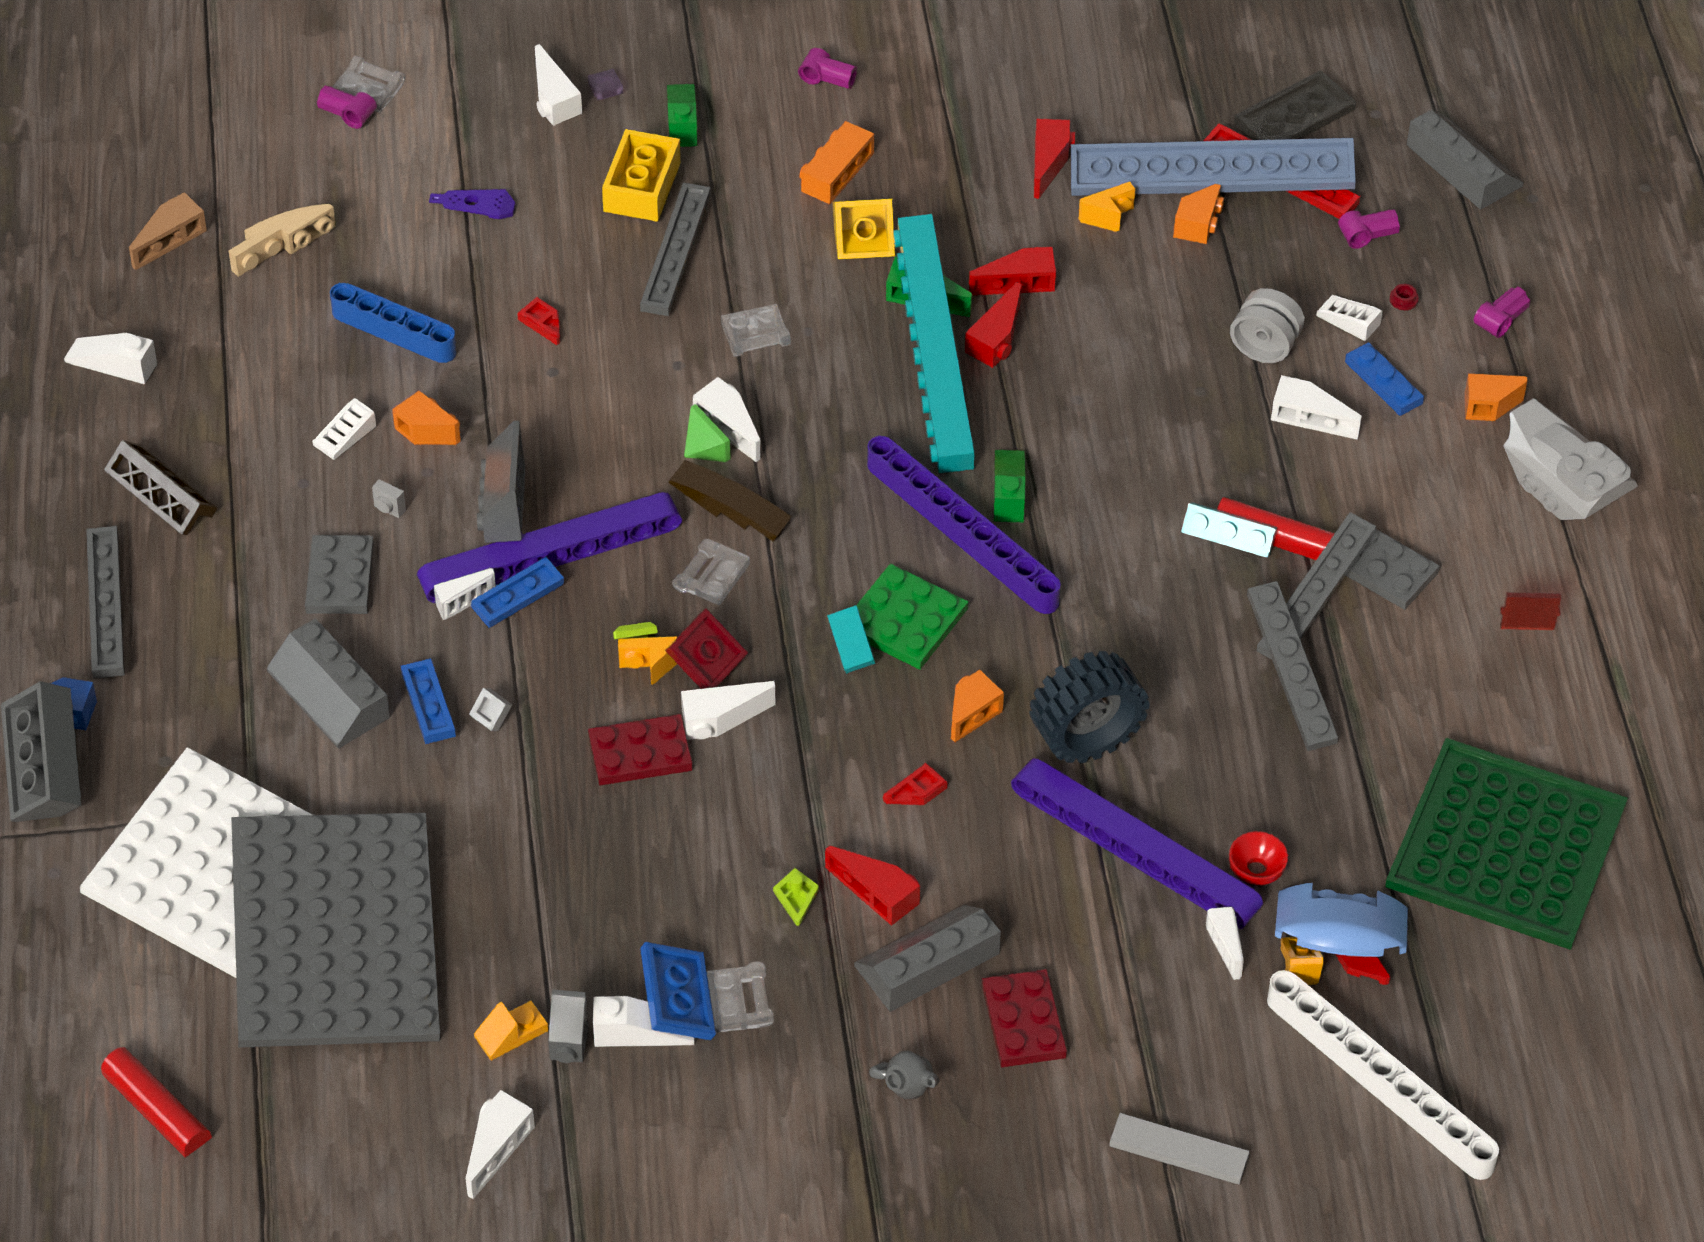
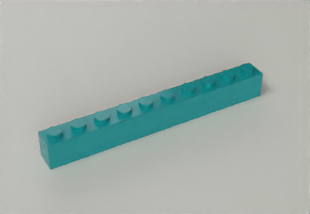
(935, 344)

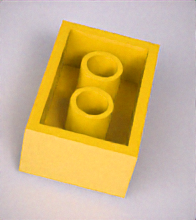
(641, 175)

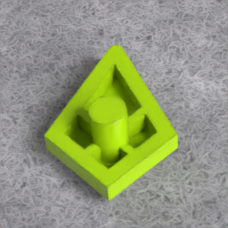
(638, 630)
(796, 894)

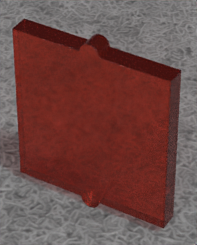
(1530, 611)

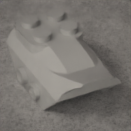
(1561, 465)

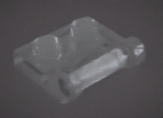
(382, 94)
(755, 329)
(719, 575)
(729, 1002)

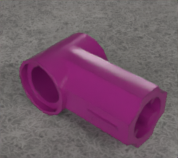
(820, 67)
(353, 109)
(1361, 229)
(1498, 316)

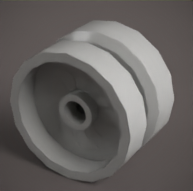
(1267, 325)

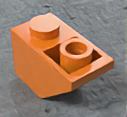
(1197, 213)
(1492, 395)
(425, 422)

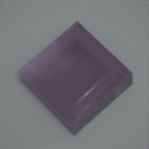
(605, 84)

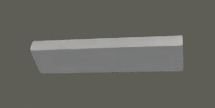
(1179, 1148)

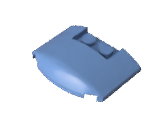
(1341, 921)

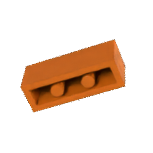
(837, 162)

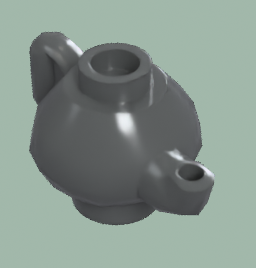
(906, 1074)

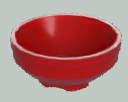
(1258, 848)

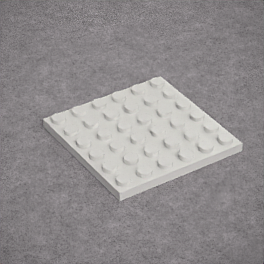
(176, 858)

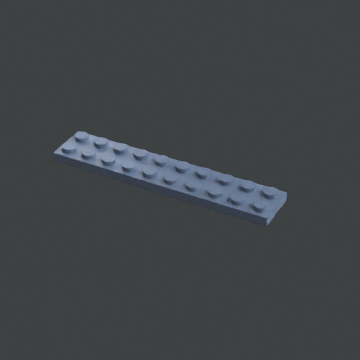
(1197, 165)

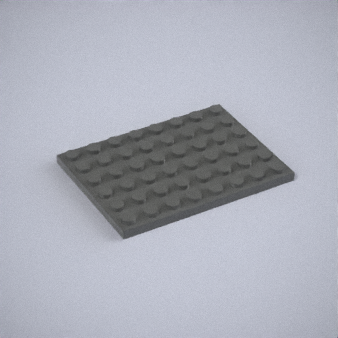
(333, 930)

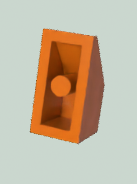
(974, 704)

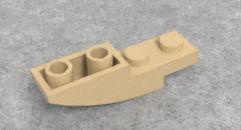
(283, 231)

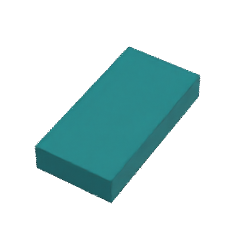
(851, 639)

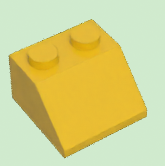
(864, 228)

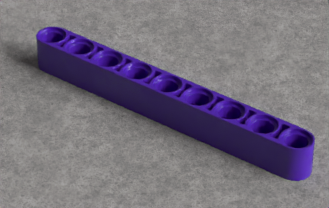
(963, 525)
(560, 542)
(1134, 841)

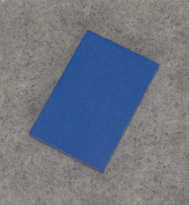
(677, 991)

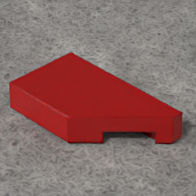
(542, 319)
(917, 787)
(1365, 966)

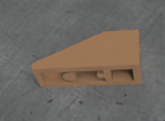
(167, 229)

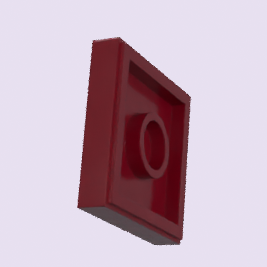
(706, 650)

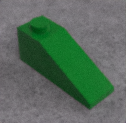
(682, 113)
(958, 298)
(1009, 486)

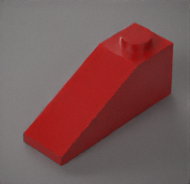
(1051, 151)
(1030, 267)
(993, 333)
(875, 882)

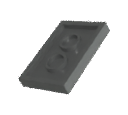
(1392, 570)
(339, 574)

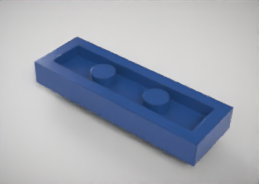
(1384, 379)
(517, 592)
(428, 701)

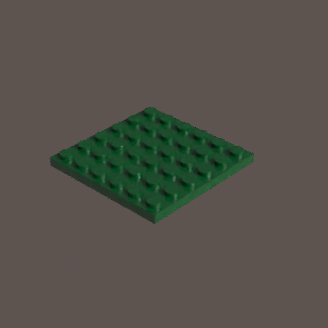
(1507, 843)

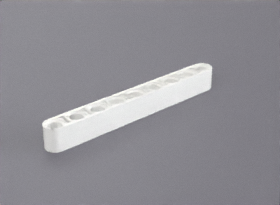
(1387, 1087)

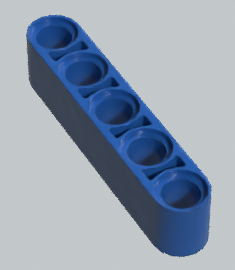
(393, 322)

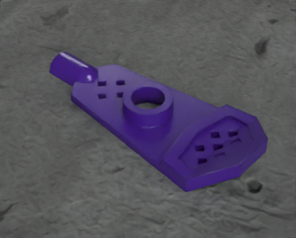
(493, 203)

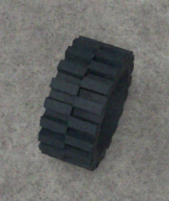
(1089, 707)

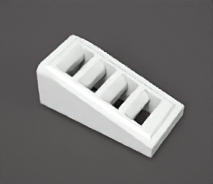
(1365, 318)
(354, 413)
(457, 594)
(1224, 933)

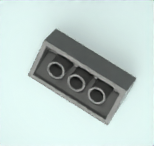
(1460, 159)
(503, 487)
(328, 684)
(40, 753)
(930, 956)

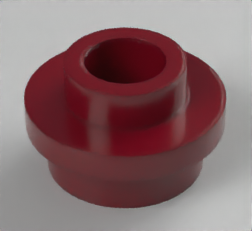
(1404, 297)

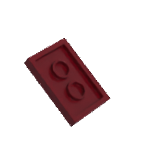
(640, 749)
(1023, 1018)

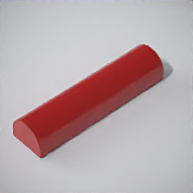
(1290, 533)
(154, 1101)

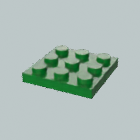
(908, 615)

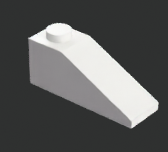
(556, 93)
(116, 355)
(1310, 407)
(727, 411)
(719, 709)
(628, 1023)
(499, 1132)

